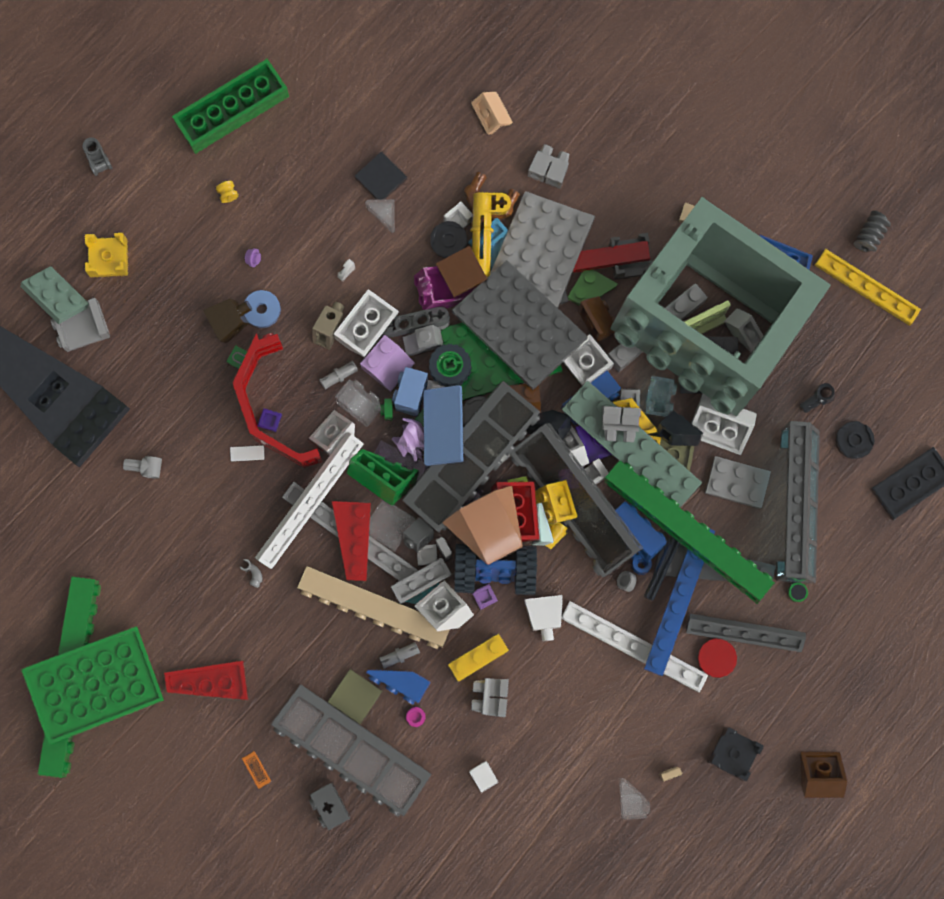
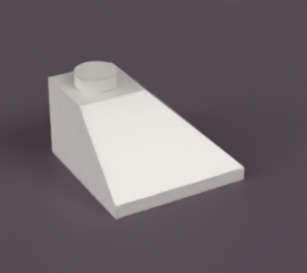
(332, 432)
(444, 608)

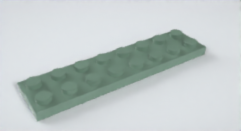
(643, 454)

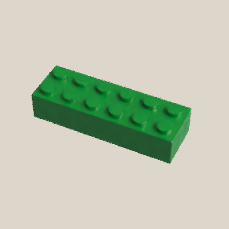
(231, 106)

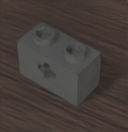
(339, 812)

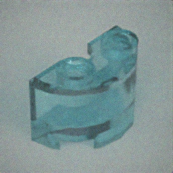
(659, 396)

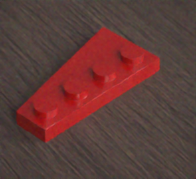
(353, 533)
(218, 680)

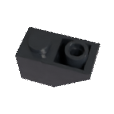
(558, 420)
(679, 431)

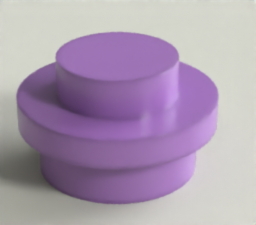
(252, 257)

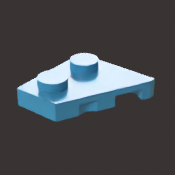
(497, 240)

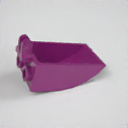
(434, 291)

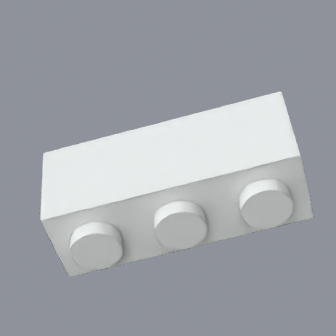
(365, 323)
(722, 429)

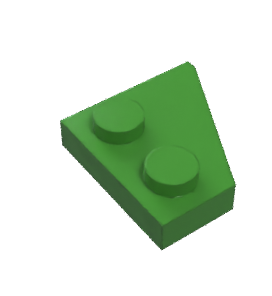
(590, 285)

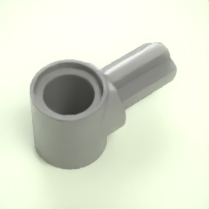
(148, 467)

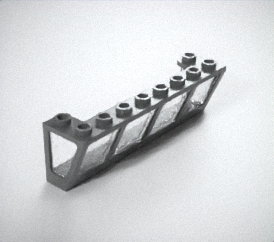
(351, 750)

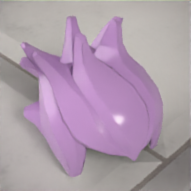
(411, 440)

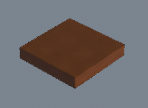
(461, 271)

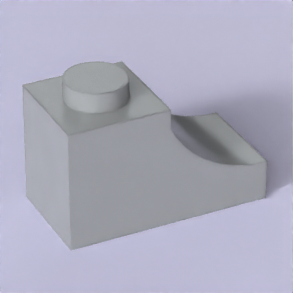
(423, 340)

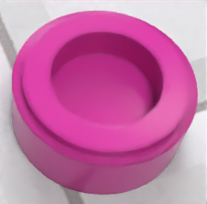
(415, 717)

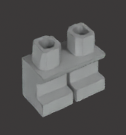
(557, 165)
(629, 422)
(493, 688)

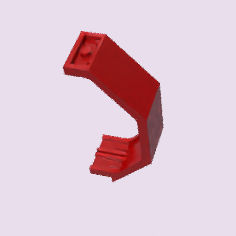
(258, 349)

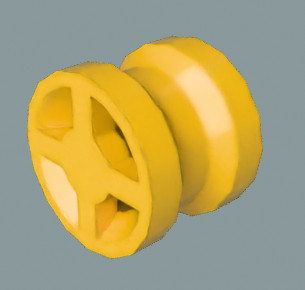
(227, 191)

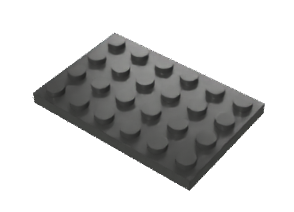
(519, 324)

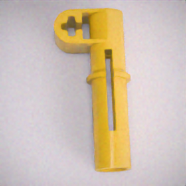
(482, 209)

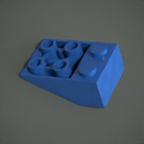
(407, 683)

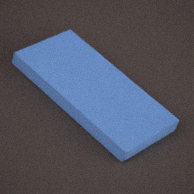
(443, 425)

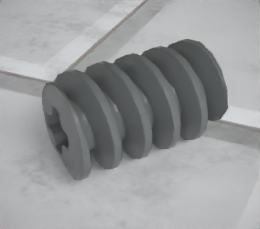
(872, 231)

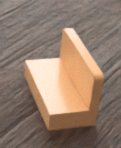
(491, 111)

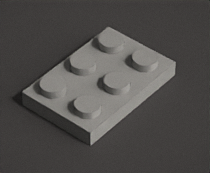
(737, 482)

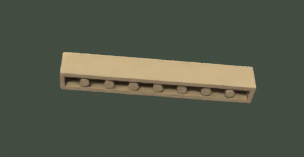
(370, 605)

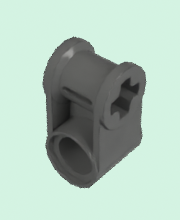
(97, 159)

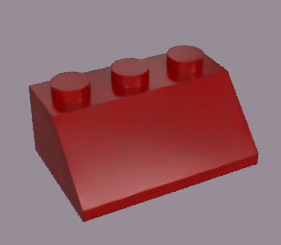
(525, 507)

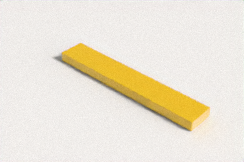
(867, 287)

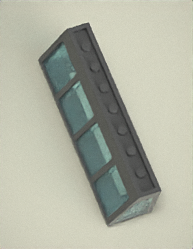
(801, 502)

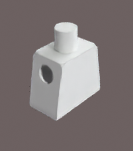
(544, 614)

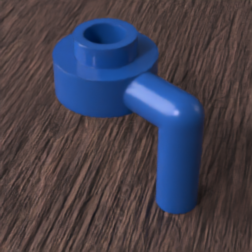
(639, 559)

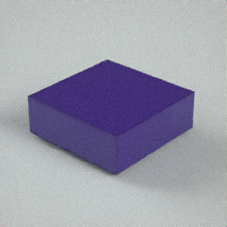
(269, 420)

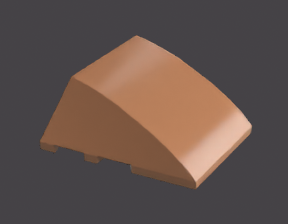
(488, 525)

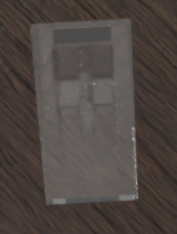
(384, 211)

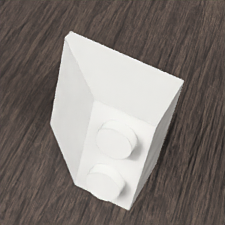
(588, 361)

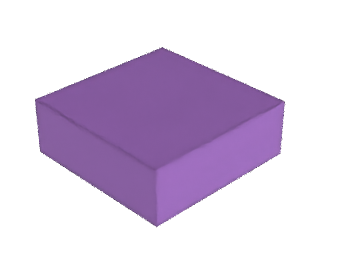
(484, 596)

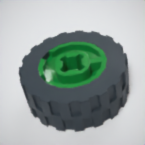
(450, 365)

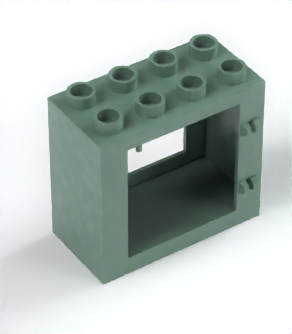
(745, 269)

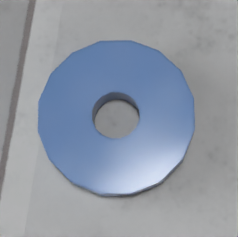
(270, 316)

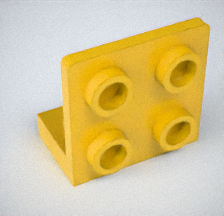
(556, 502)

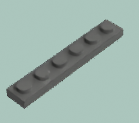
(745, 632)

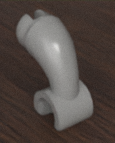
(256, 574)

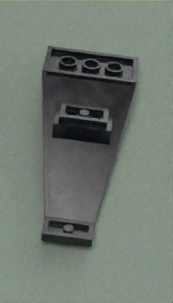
(57, 399)

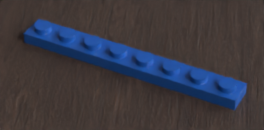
(674, 613)

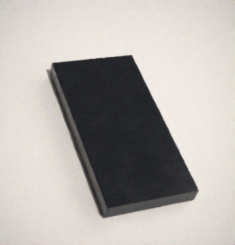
(911, 484)

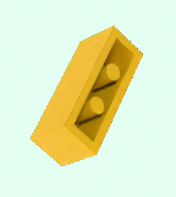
(478, 657)

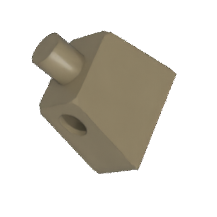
(327, 324)

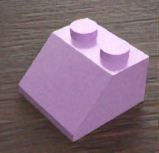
(386, 363)

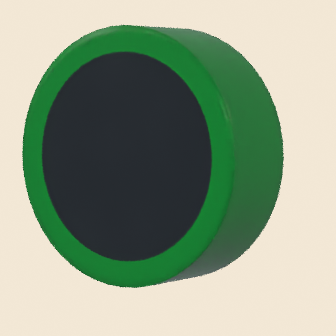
(797, 592)

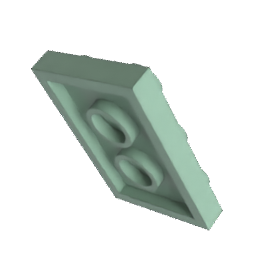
(54, 295)

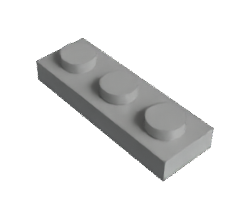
(421, 580)

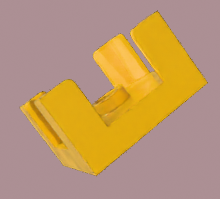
(107, 256)

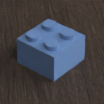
(410, 392)

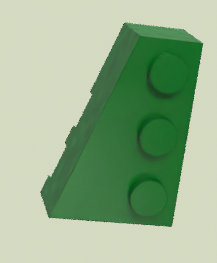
(380, 476)

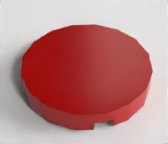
(717, 658)

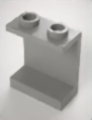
(82, 328)

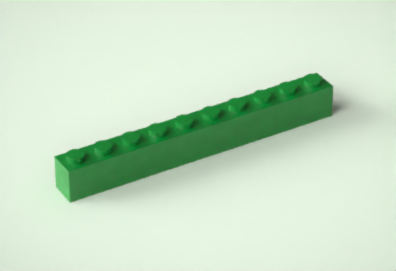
(689, 532)
(75, 634)

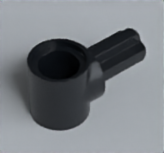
(817, 399)

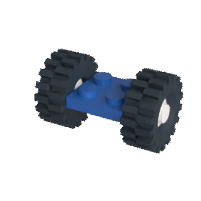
(522, 569)

